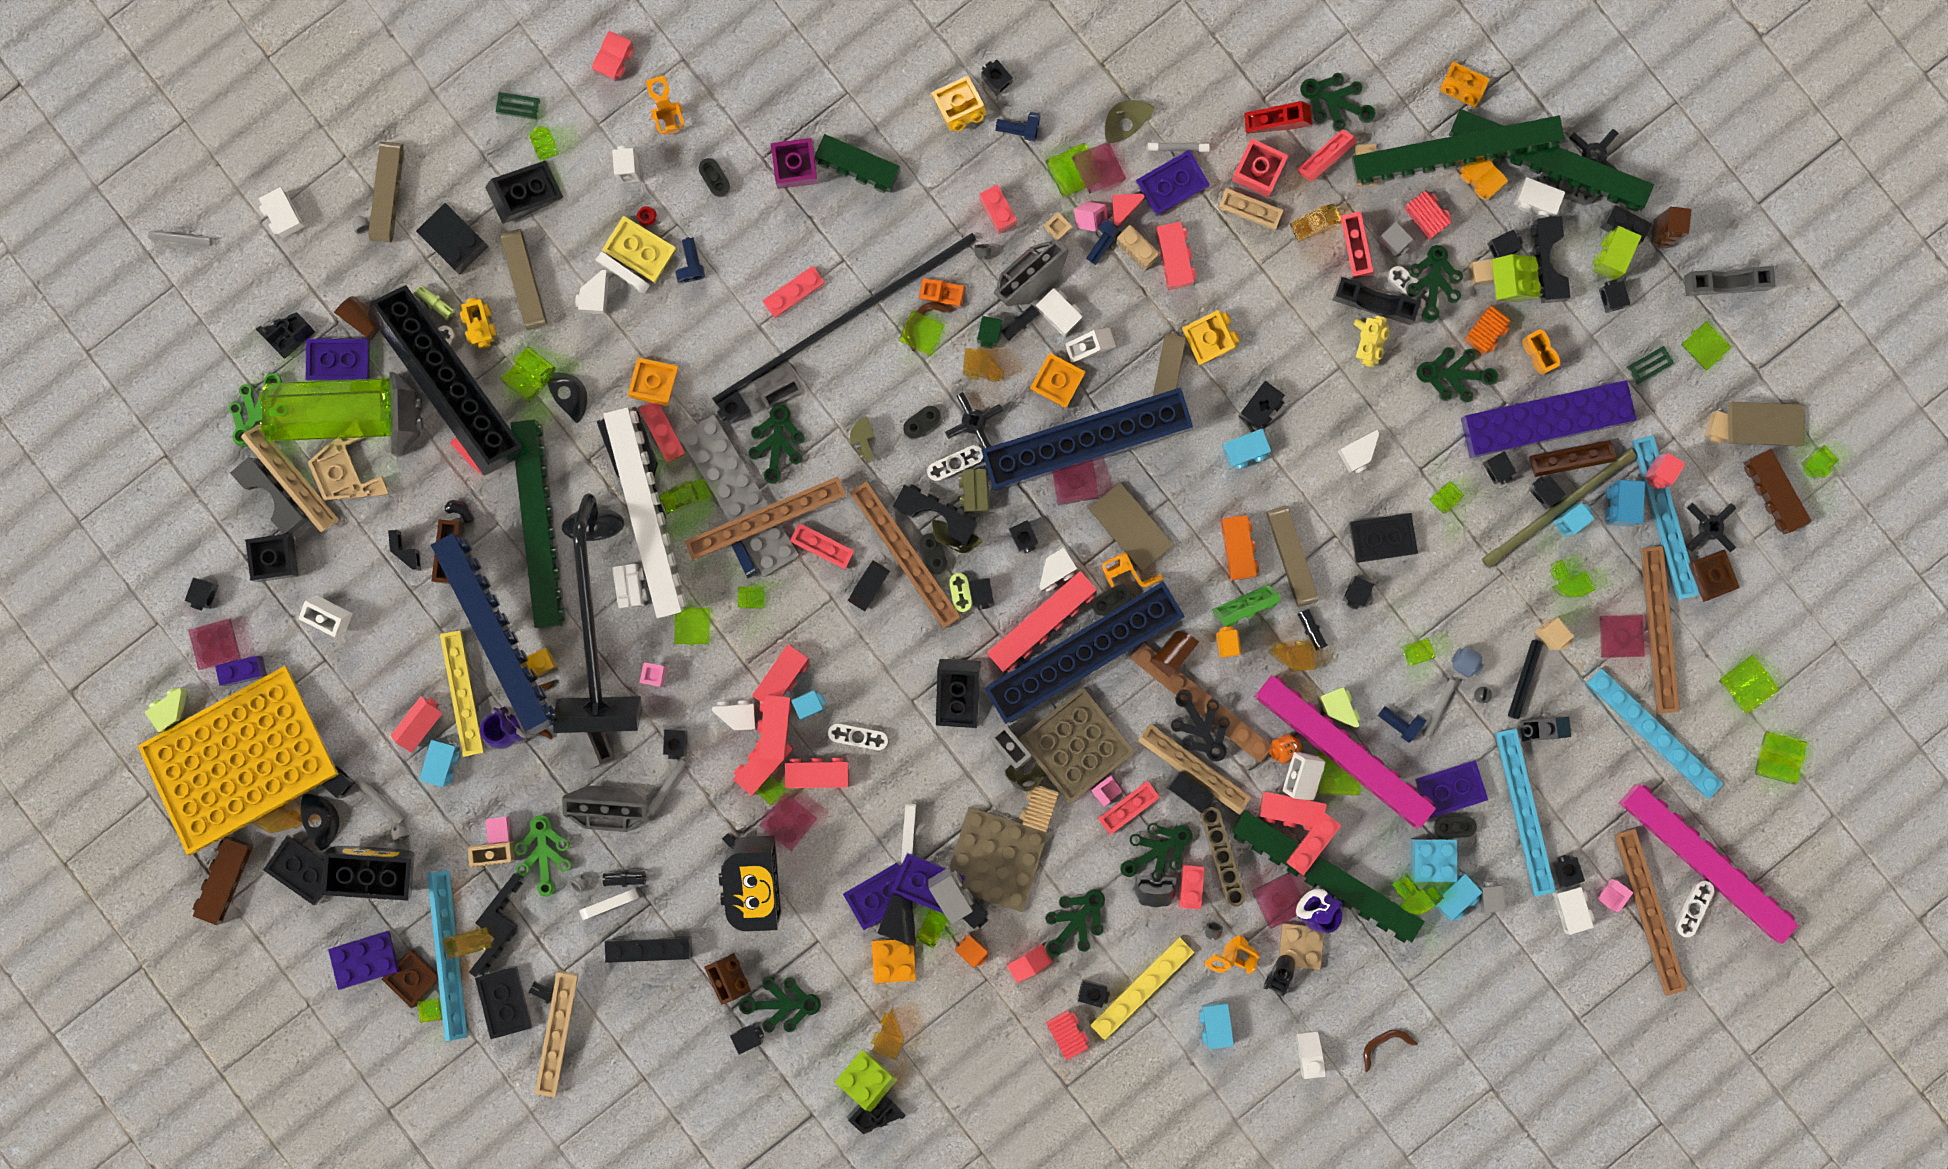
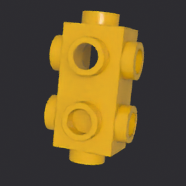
(479, 330)

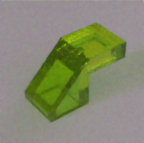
(932, 928)

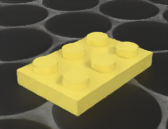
(639, 249)

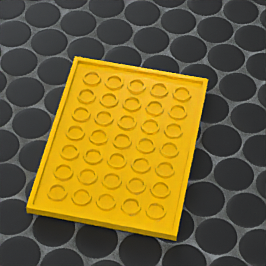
(237, 760)

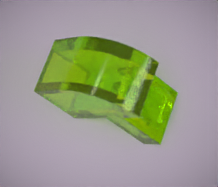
(684, 495)
(1570, 586)
(1417, 900)

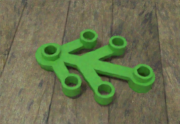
(254, 412)
(542, 852)

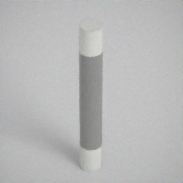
(1194, 147)

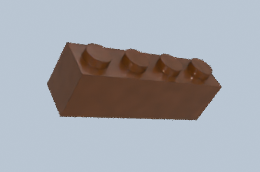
(1776, 491)
(222, 880)

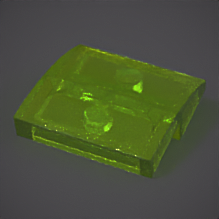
(1065, 171)
(528, 374)
(1749, 684)
(1780, 758)
(1336, 780)

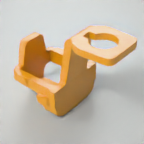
(665, 109)
(1122, 566)
(1229, 956)

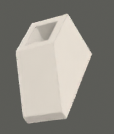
(1056, 567)
(737, 716)

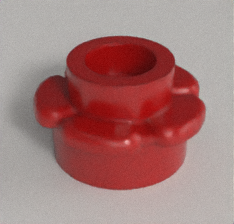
(646, 210)

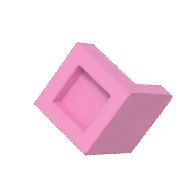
(1090, 215)
(653, 674)
(1106, 790)
(498, 830)
(1615, 895)

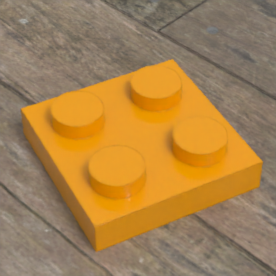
(1057, 380)
(653, 381)
(893, 961)

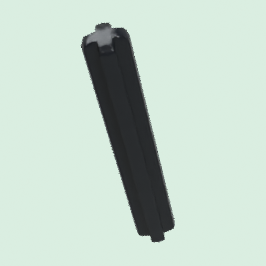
(1525, 679)

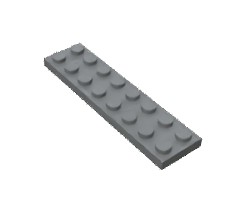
(736, 491)

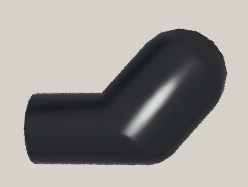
(461, 508)

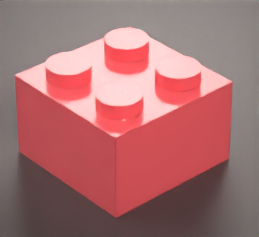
(1259, 167)

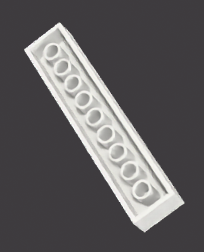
(644, 512)

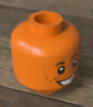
(1284, 748)

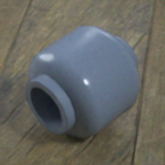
(1467, 662)

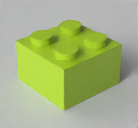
(1616, 253)
(1516, 278)
(866, 1080)

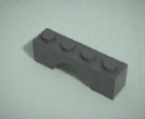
(1740, 281)
(286, 515)

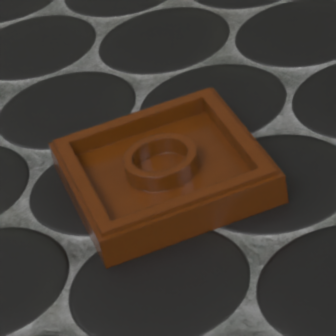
(1714, 575)
(414, 978)

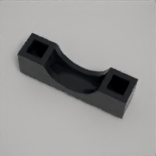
(1553, 285)
(1389, 306)
(913, 502)
(648, 949)

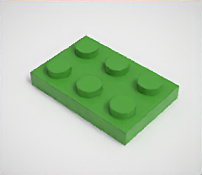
(1246, 605)

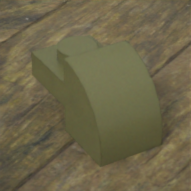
(861, 434)

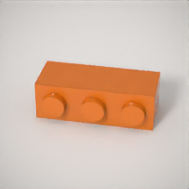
(1239, 548)

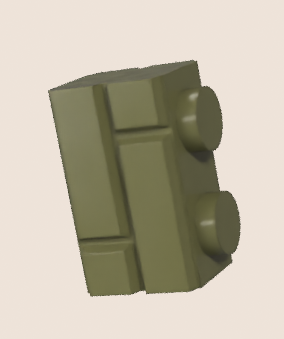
(975, 491)

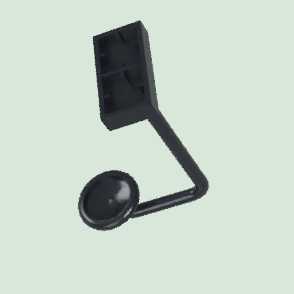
(595, 712)

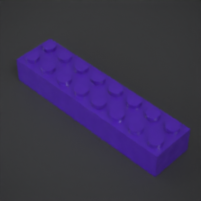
(1548, 419)

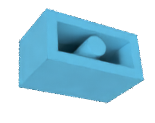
(1246, 449)
(1574, 519)
(809, 704)
(439, 763)
(1458, 896)
(1216, 1025)

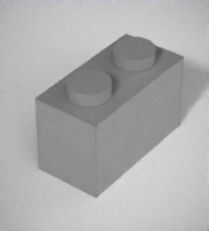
(1010, 747)

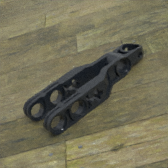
(652, 467)

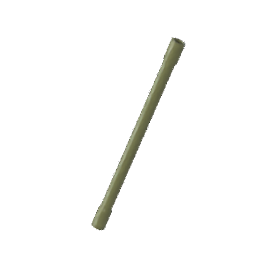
(1499, 553)

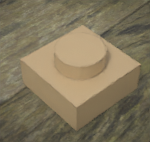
(1057, 226)

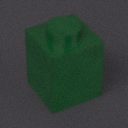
(989, 332)

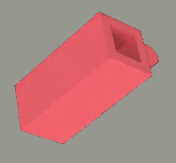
(416, 723)

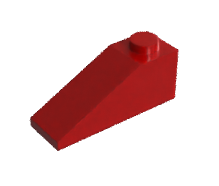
(1279, 118)

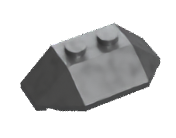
(1031, 273)
(405, 414)
(605, 808)

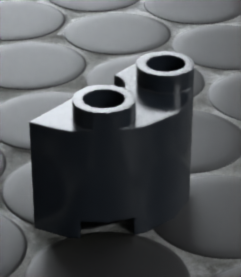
(1155, 893)

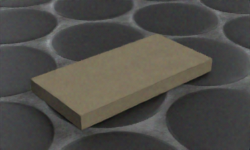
(1766, 424)
(1130, 526)

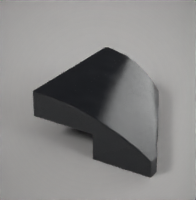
(287, 334)
(899, 921)
(883, 1113)

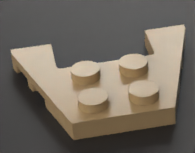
(338, 476)

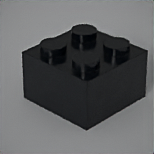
(271, 557)

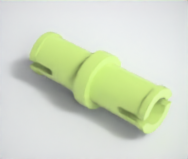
(434, 302)

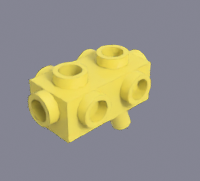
(1372, 337)

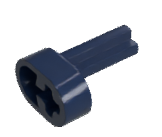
(1027, 130)
(1109, 234)
(694, 270)
(1407, 730)

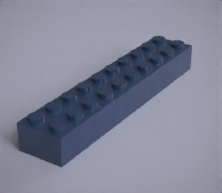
(1087, 439)
(493, 633)
(1084, 652)

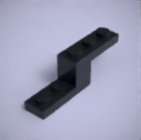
(497, 925)

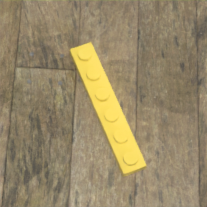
(462, 693)
(1142, 988)

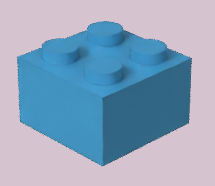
(1625, 503)

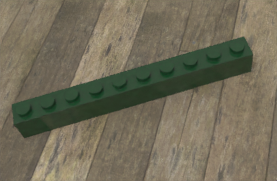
(1458, 149)
(1569, 167)
(537, 526)
(1330, 878)

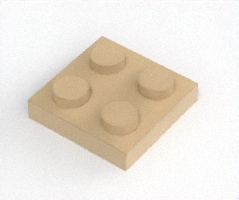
(1302, 945)

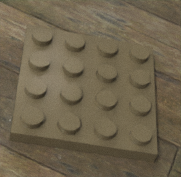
(1076, 745)
(997, 858)

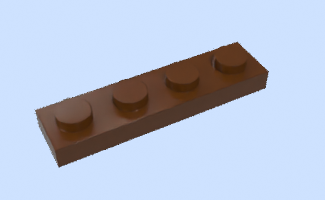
(1572, 458)

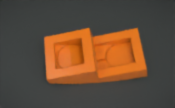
(942, 292)

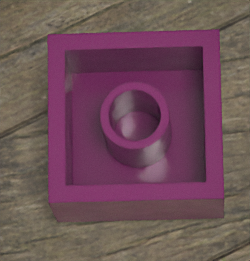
(794, 163)

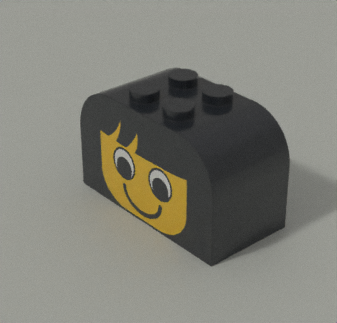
(368, 872)
(751, 884)

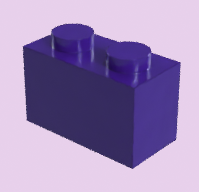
(241, 671)

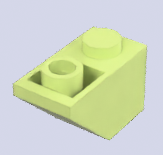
(1338, 707)
(169, 710)

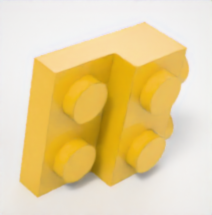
(959, 104)
(1211, 336)

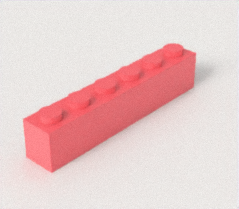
(1042, 621)

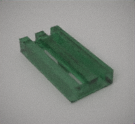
(534, 109)
(1635, 374)

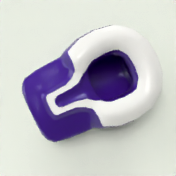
(502, 728)
(1320, 911)

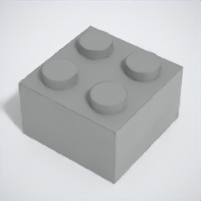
(950, 895)

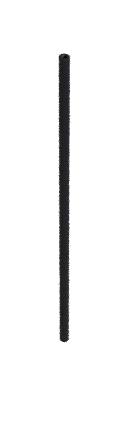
(844, 318)

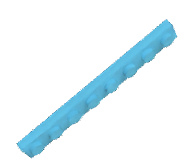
(1666, 523)
(1654, 733)
(1525, 812)
(448, 969)

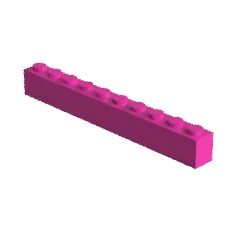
(1344, 752)
(1708, 863)

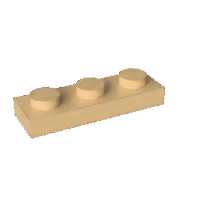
(1250, 209)

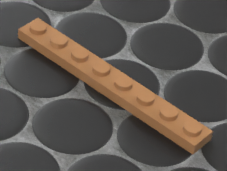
(765, 518)
(905, 555)
(1659, 629)
(1237, 731)
(1650, 912)

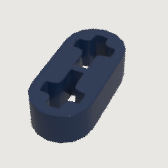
(744, 559)

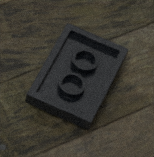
(1383, 538)
(297, 869)
(503, 1003)

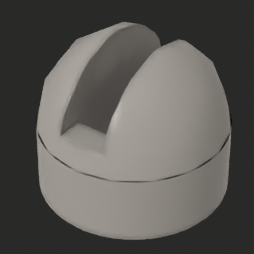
(360, 224)
(399, 835)
(578, 883)

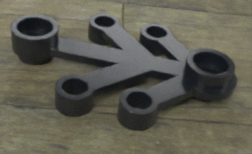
(1202, 727)

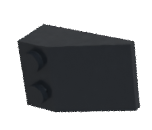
(523, 191)
(452, 238)
(958, 693)

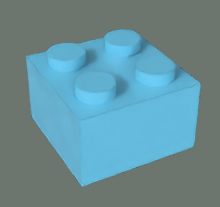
(1434, 860)

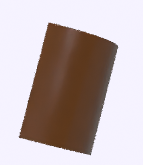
(357, 316)
(1174, 652)

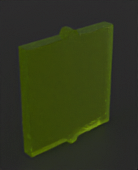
(921, 333)
(1706, 345)
(692, 626)

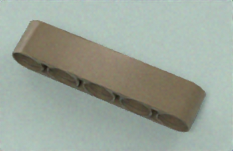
(386, 192)
(523, 279)
(1169, 363)
(1292, 556)
(1229, 864)

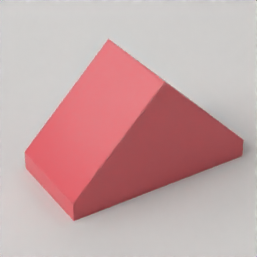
(1124, 206)
(1029, 963)

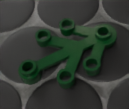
(1335, 99)
(1435, 279)
(1452, 374)
(776, 440)
(1159, 849)
(1077, 919)
(784, 1004)

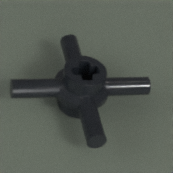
(1601, 147)
(969, 412)
(1704, 526)

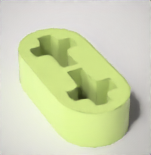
(965, 591)

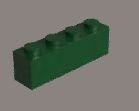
(857, 163)

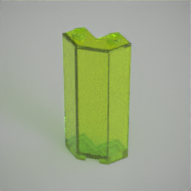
(326, 409)

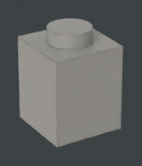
(1396, 240)
(1492, 897)

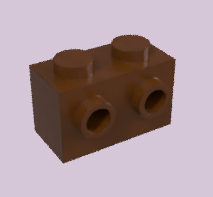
(727, 979)

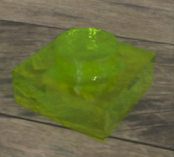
(429, 1010)

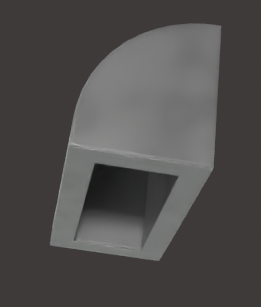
(778, 386)
(592, 749)

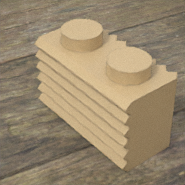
(1137, 247)
(1554, 634)
(1039, 808)
(491, 854)

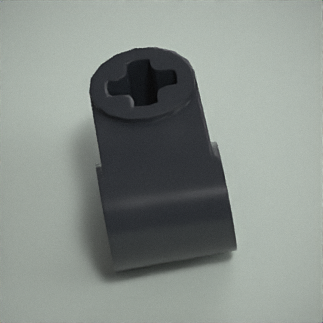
(1281, 975)

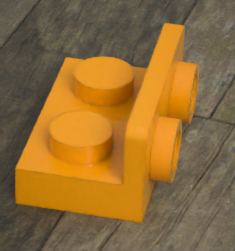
(1464, 84)

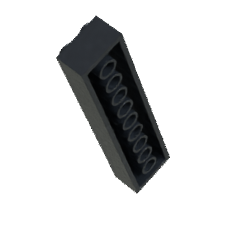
(445, 380)

